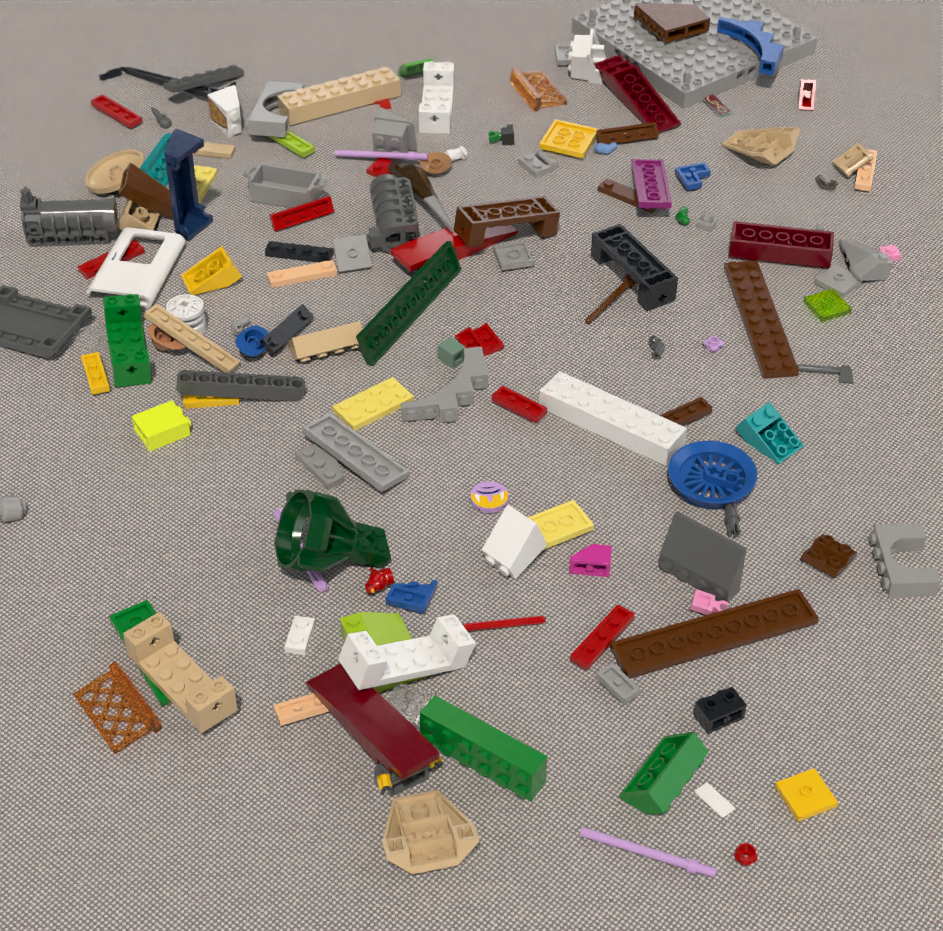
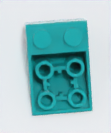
(769, 434)

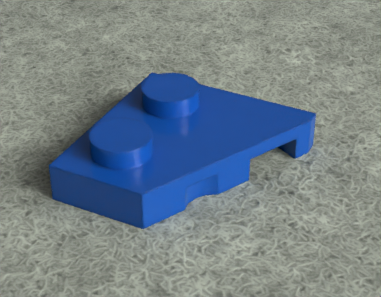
(411, 595)

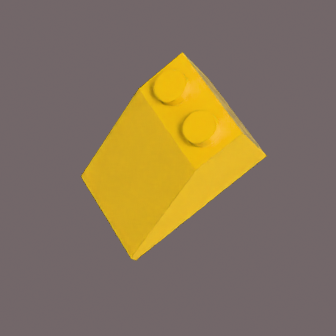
(212, 273)

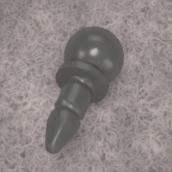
(162, 119)

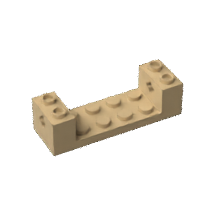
(177, 675)

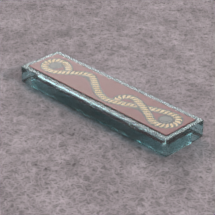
(717, 106)

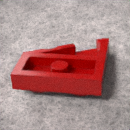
(379, 167)

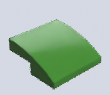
(412, 67)

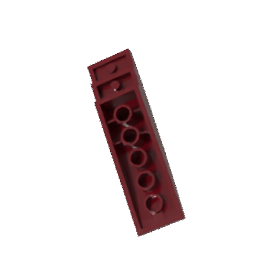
(636, 92)
(373, 723)

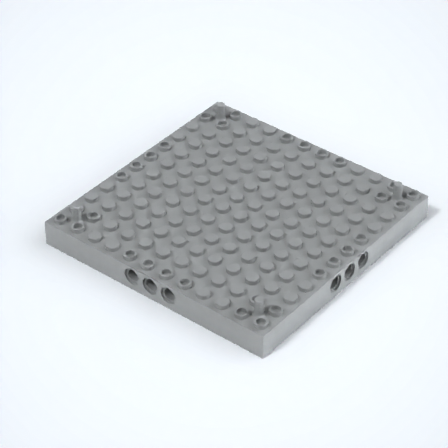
(699, 63)

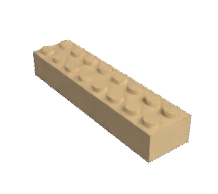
(339, 95)

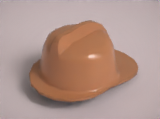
(163, 340)

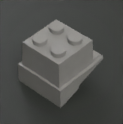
(393, 133)

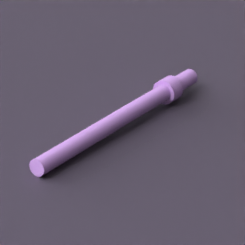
(411, 156)
(692, 865)

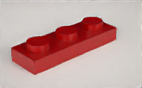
(519, 404)

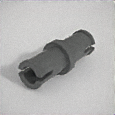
(732, 519)

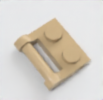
(852, 155)

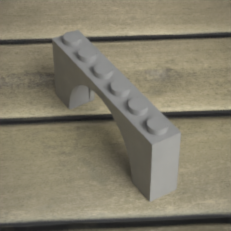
(264, 122)

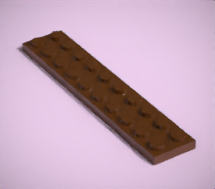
(761, 320)
(713, 633)

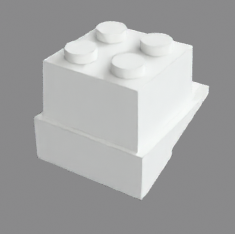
(583, 56)

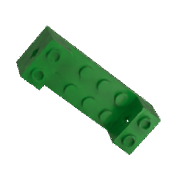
(126, 340)

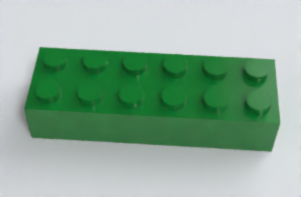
(483, 748)

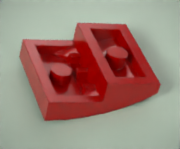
(480, 337)

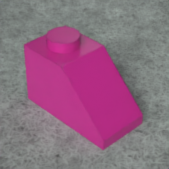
(592, 561)

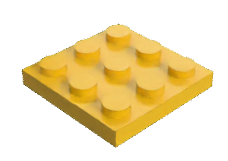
(568, 138)

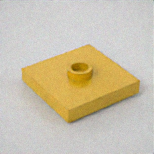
(806, 794)

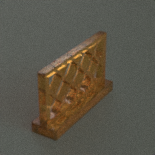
(531, 93)
(128, 694)

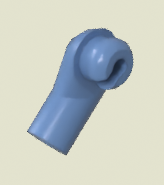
(604, 148)

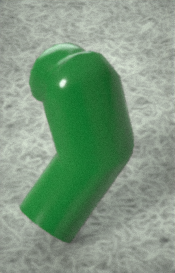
(682, 215)

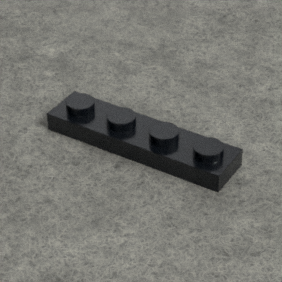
(298, 252)

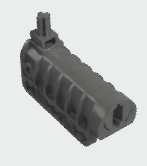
(67, 219)

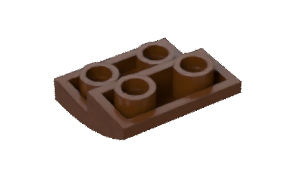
(829, 555)

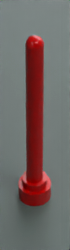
(474, 626)

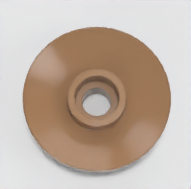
(436, 163)

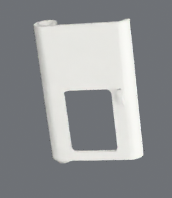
(137, 278)

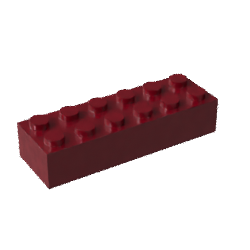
(781, 244)

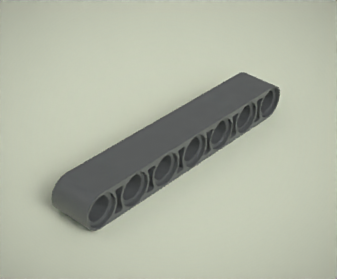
(240, 385)

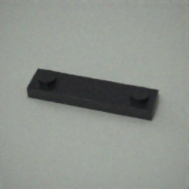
(286, 329)

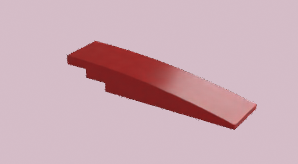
(418, 251)

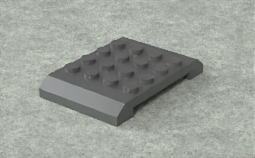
(37, 324)

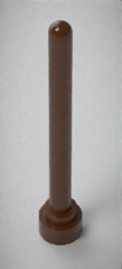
(628, 282)

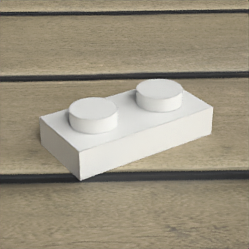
(299, 635)

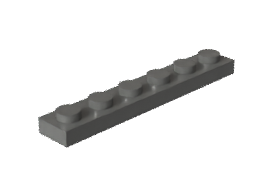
(203, 79)

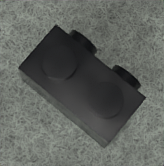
(719, 710)

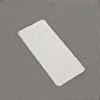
(714, 799)

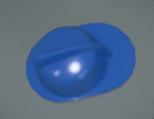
(249, 340)

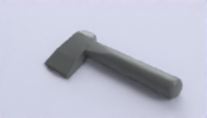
(844, 371)

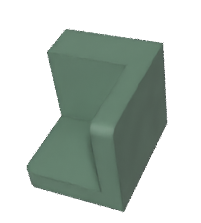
(451, 352)

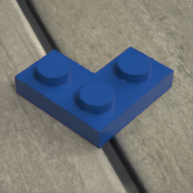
(691, 174)

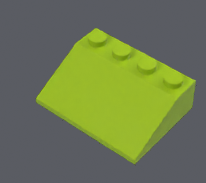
(382, 628)

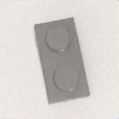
(618, 683)

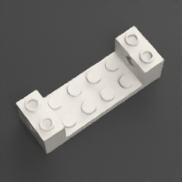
(437, 98)
(375, 665)

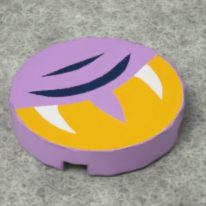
(489, 497)

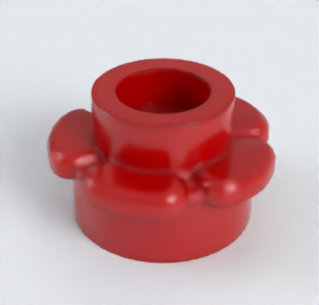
(746, 849)

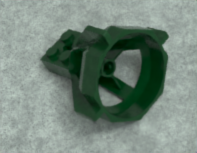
(330, 535)

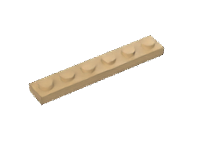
(192, 339)

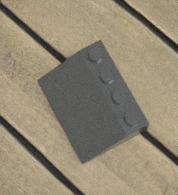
(702, 558)

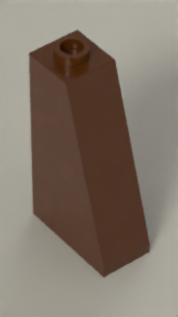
(145, 191)

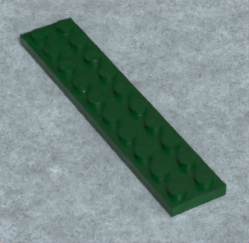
(408, 303)

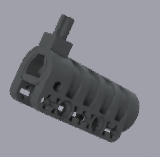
(391, 212)

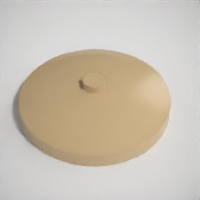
(108, 172)

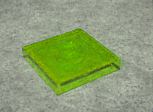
(827, 305)

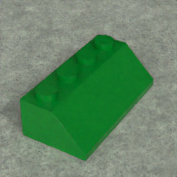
(664, 773)

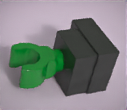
(506, 135)

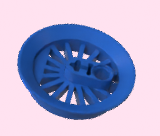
(724, 481)

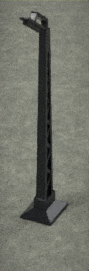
(202, 91)

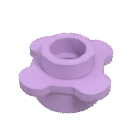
(713, 344)

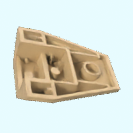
(765, 144)
(427, 833)

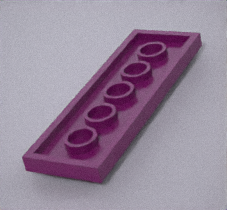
(651, 184)

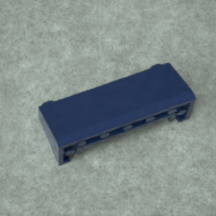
(187, 211)

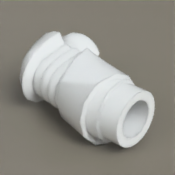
(459, 153)

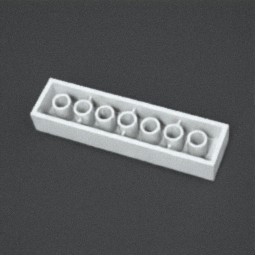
(612, 417)

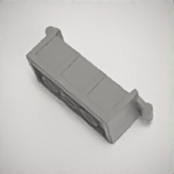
(283, 185)

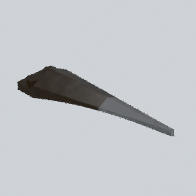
(422, 187)

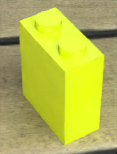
(161, 425)

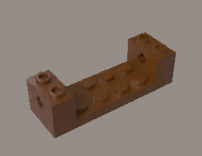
(474, 219)

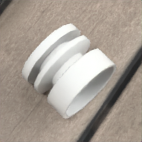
(189, 310)

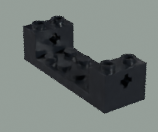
(655, 280)

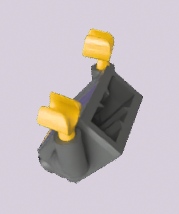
(394, 784)

